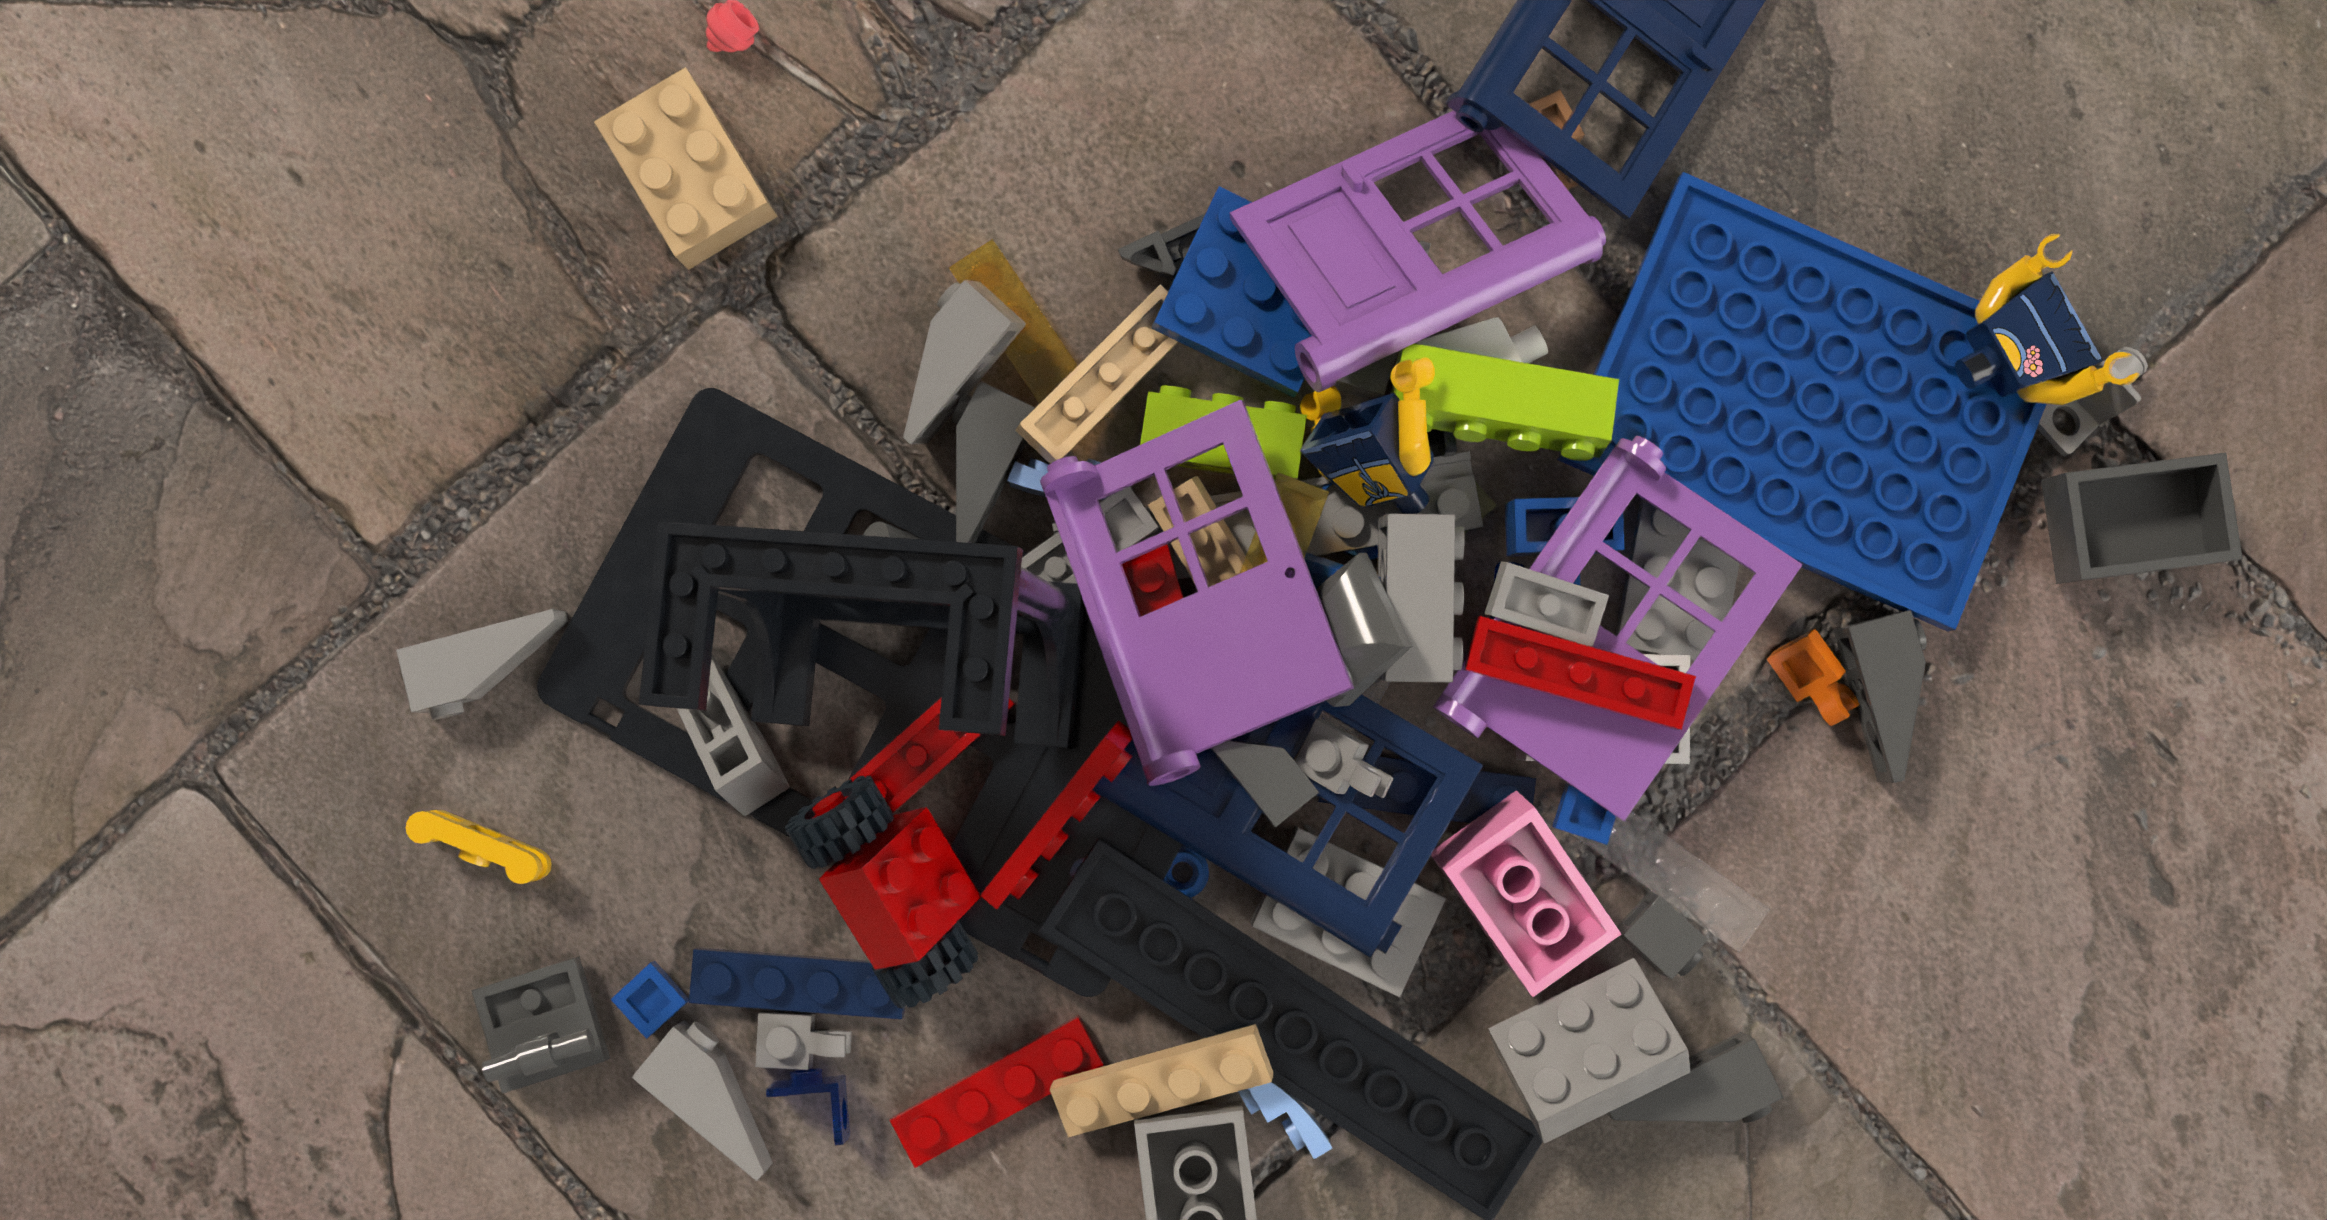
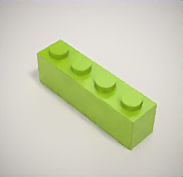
(1517, 402)

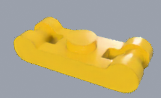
(480, 844)

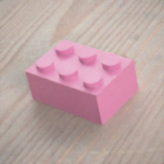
(1525, 893)

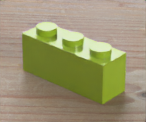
(1276, 427)

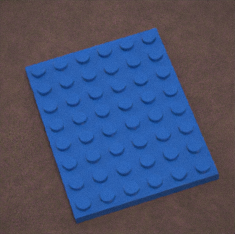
(1816, 399)

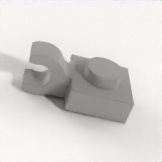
(1336, 762)
(790, 1041)

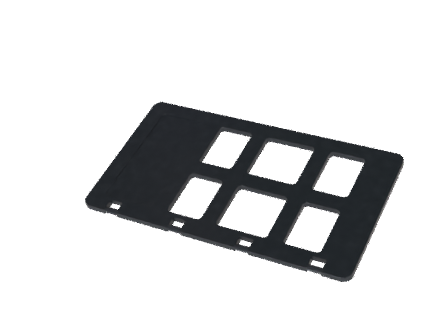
(609, 637)

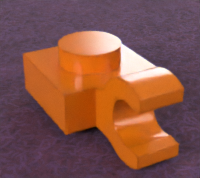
(1813, 670)

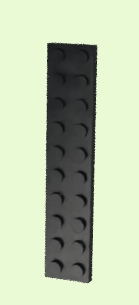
(1314, 1038)

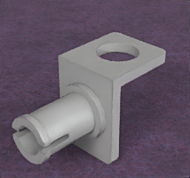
(2095, 408)

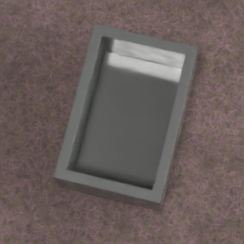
(2141, 518)

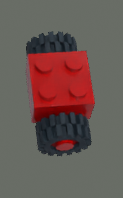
(892, 887)

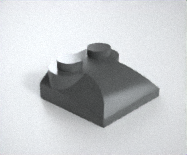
(1362, 625)

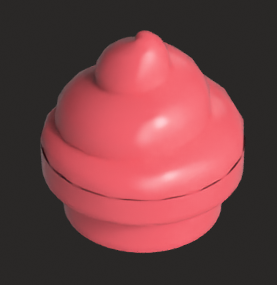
(730, 27)

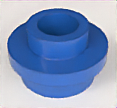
(1200, 872)

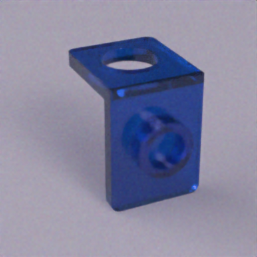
(813, 1082)

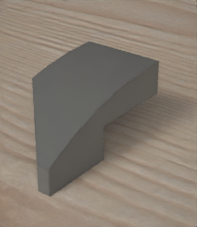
(1163, 251)
(1267, 777)

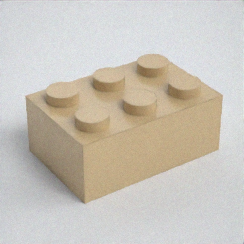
(685, 168)

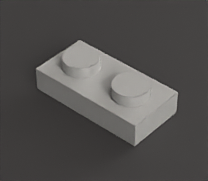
(1546, 604)

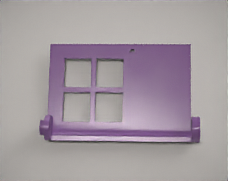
(1366, 278)
(1223, 654)
(1589, 747)

